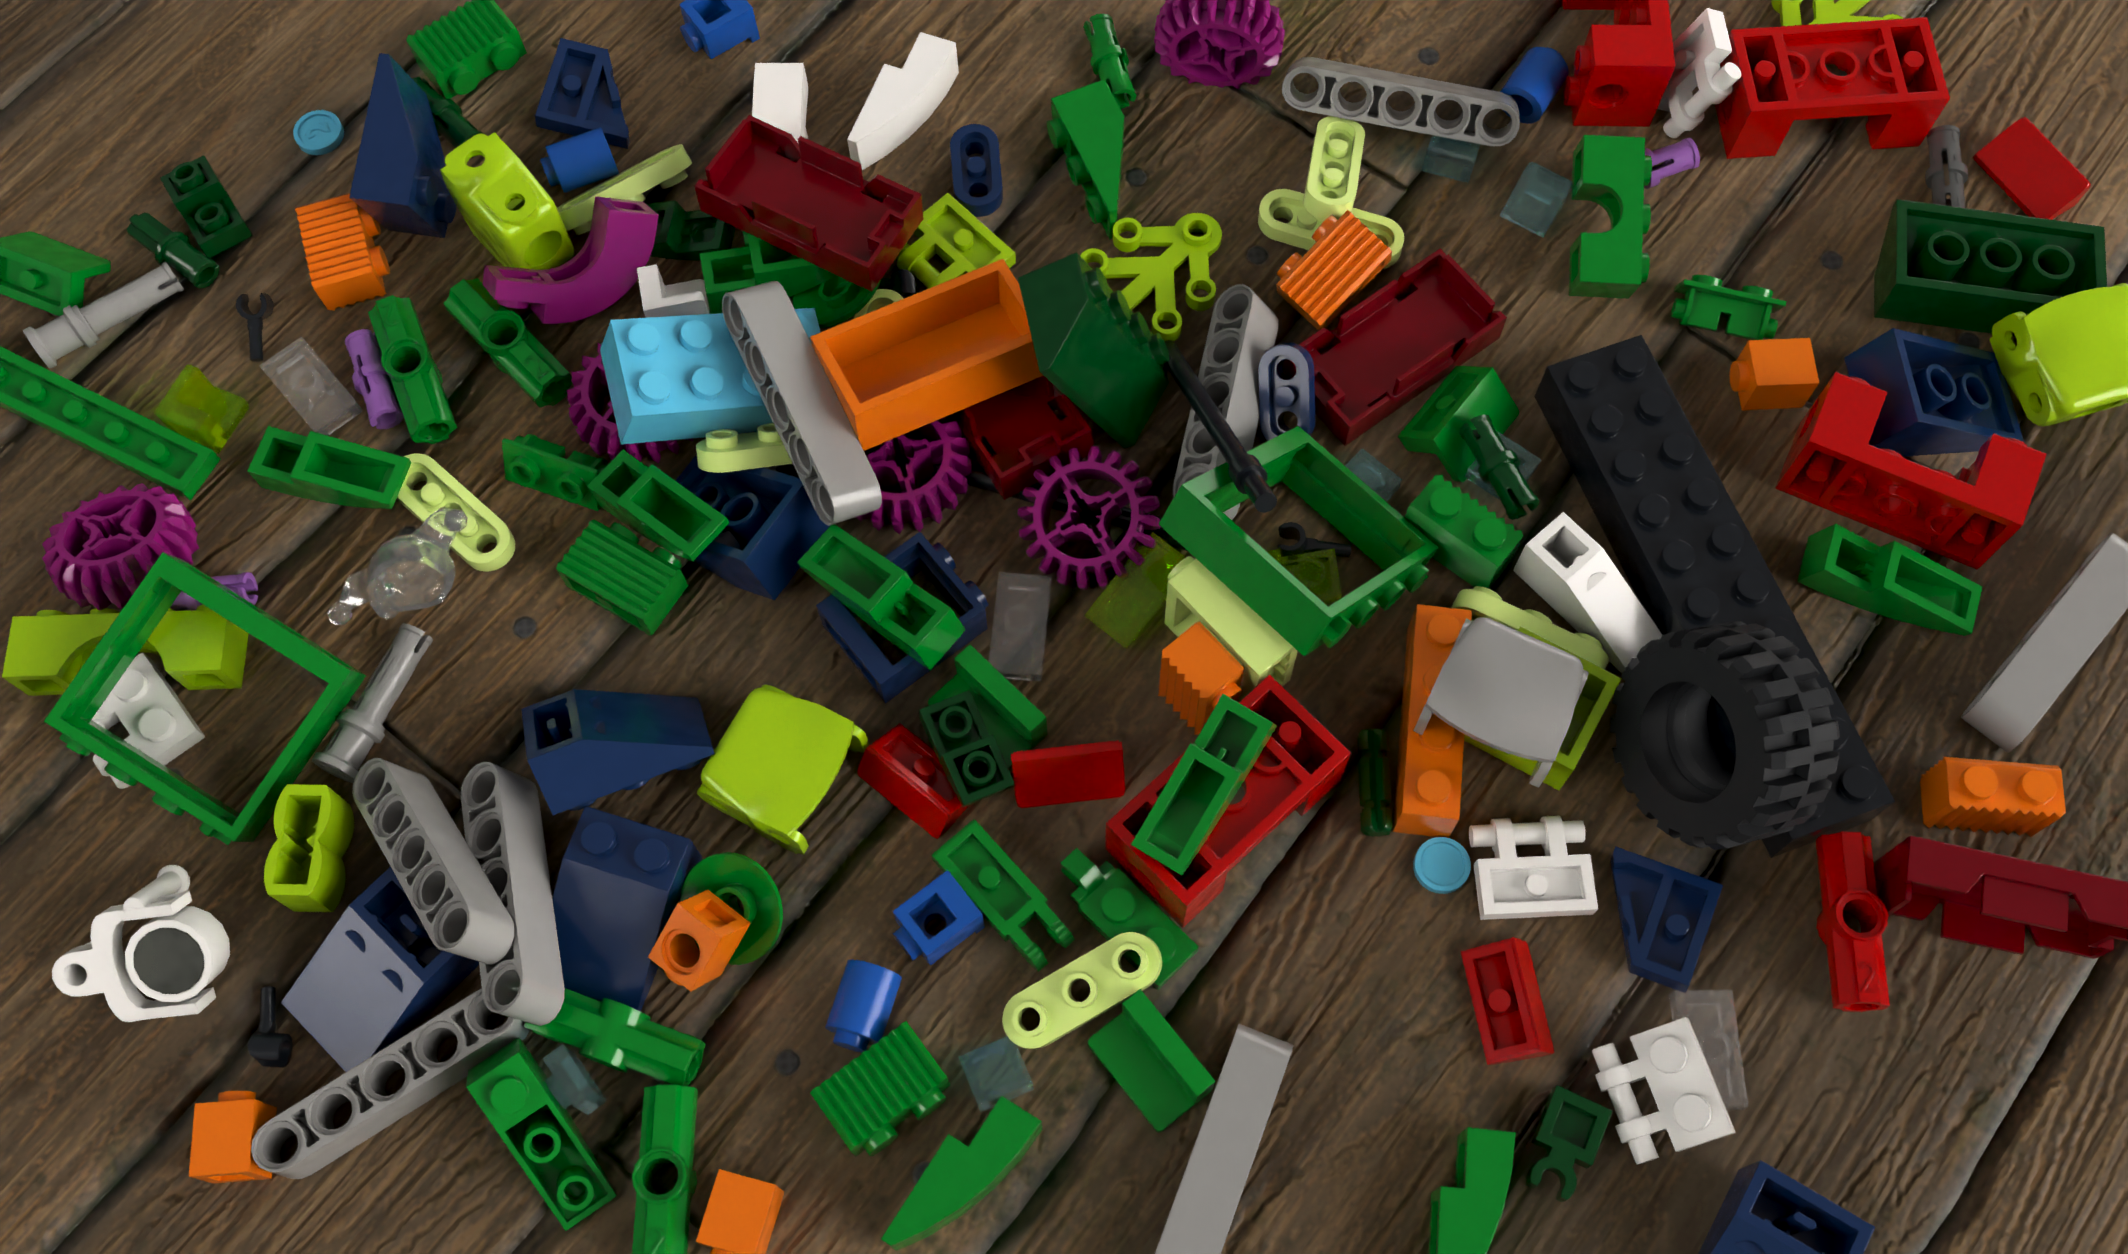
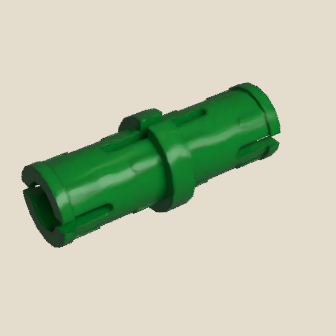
(1109, 58)

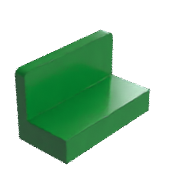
(46, 271)
(1460, 397)
(1002, 706)
(1151, 1062)

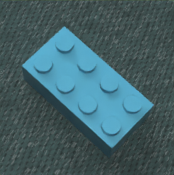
(681, 377)

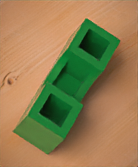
(1614, 176)

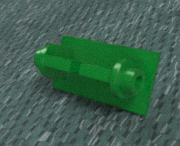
(1747, 309)
(542, 468)

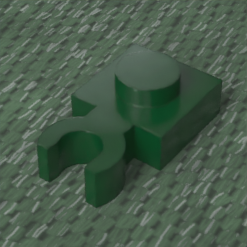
(1571, 1134)

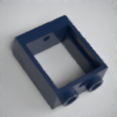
(938, 566)

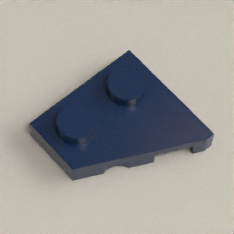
(582, 94)
(1662, 917)

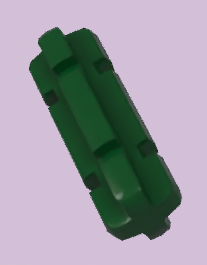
(1374, 782)

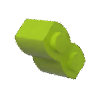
(306, 859)

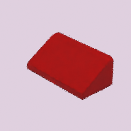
(2032, 171)
(1068, 774)
(911, 779)
(1507, 1001)

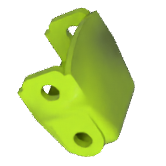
(506, 205)
(2067, 355)
(778, 763)

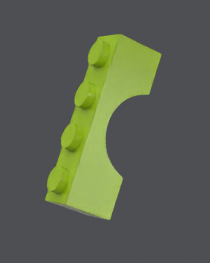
(194, 645)

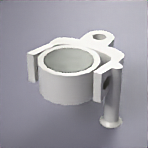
(164, 959)

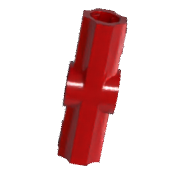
(1854, 957)

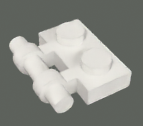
(1697, 63)
(150, 714)
(1535, 884)
(1679, 1083)

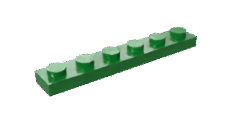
(103, 426)

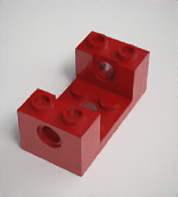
(1621, 65)
(1784, 78)
(1947, 514)
(1289, 775)

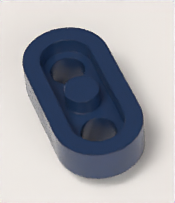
(976, 173)
(1282, 394)

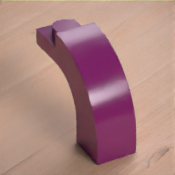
(593, 279)

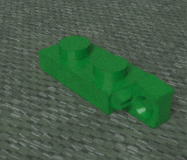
(1119, 906)

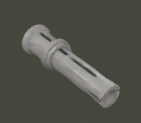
(83, 325)
(363, 723)

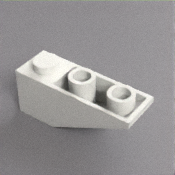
(1586, 589)

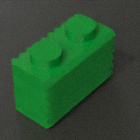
(466, 47)
(1467, 535)
(622, 575)
(882, 1091)

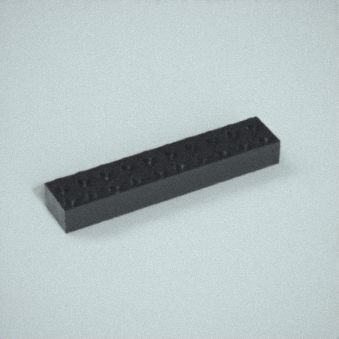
(1687, 542)

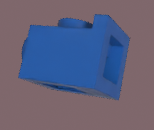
(717, 24)
(940, 900)

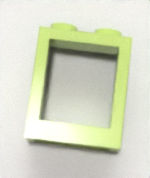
(1200, 596)

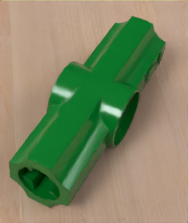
(524, 358)
(418, 391)
(624, 1039)
(666, 1139)

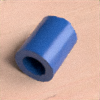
(1536, 82)
(579, 161)
(862, 1005)

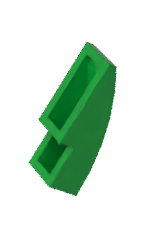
(755, 265)
(328, 469)
(656, 506)
(1889, 581)
(882, 596)
(1203, 784)
(964, 1174)
(1469, 1213)

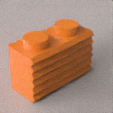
(342, 251)
(1332, 270)
(1196, 674)
(1992, 795)

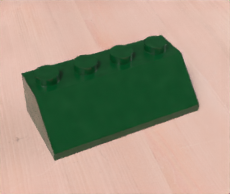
(1980, 265)
(1095, 346)

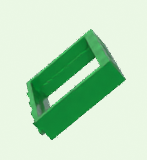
(1260, 581)
(120, 646)

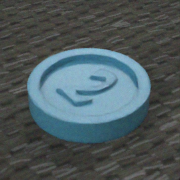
(318, 132)
(1441, 865)

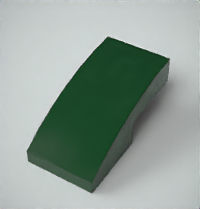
(688, 233)

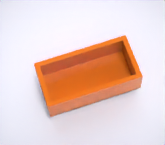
(930, 354)

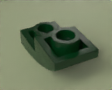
(206, 206)
(965, 748)

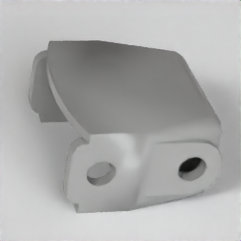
(1507, 692)

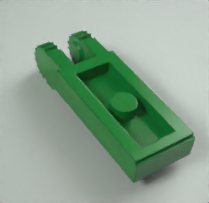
(1000, 890)

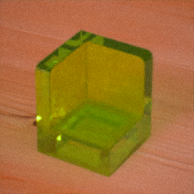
(201, 410)

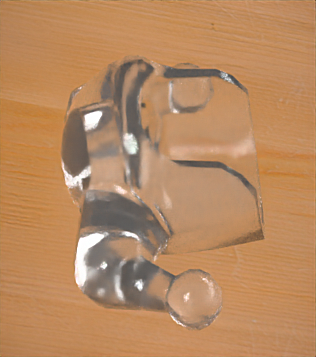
(405, 571)

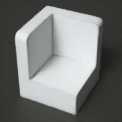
(671, 299)

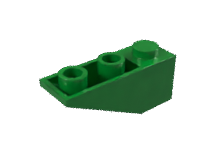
(1092, 136)
(539, 1133)

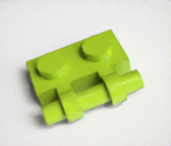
(957, 239)

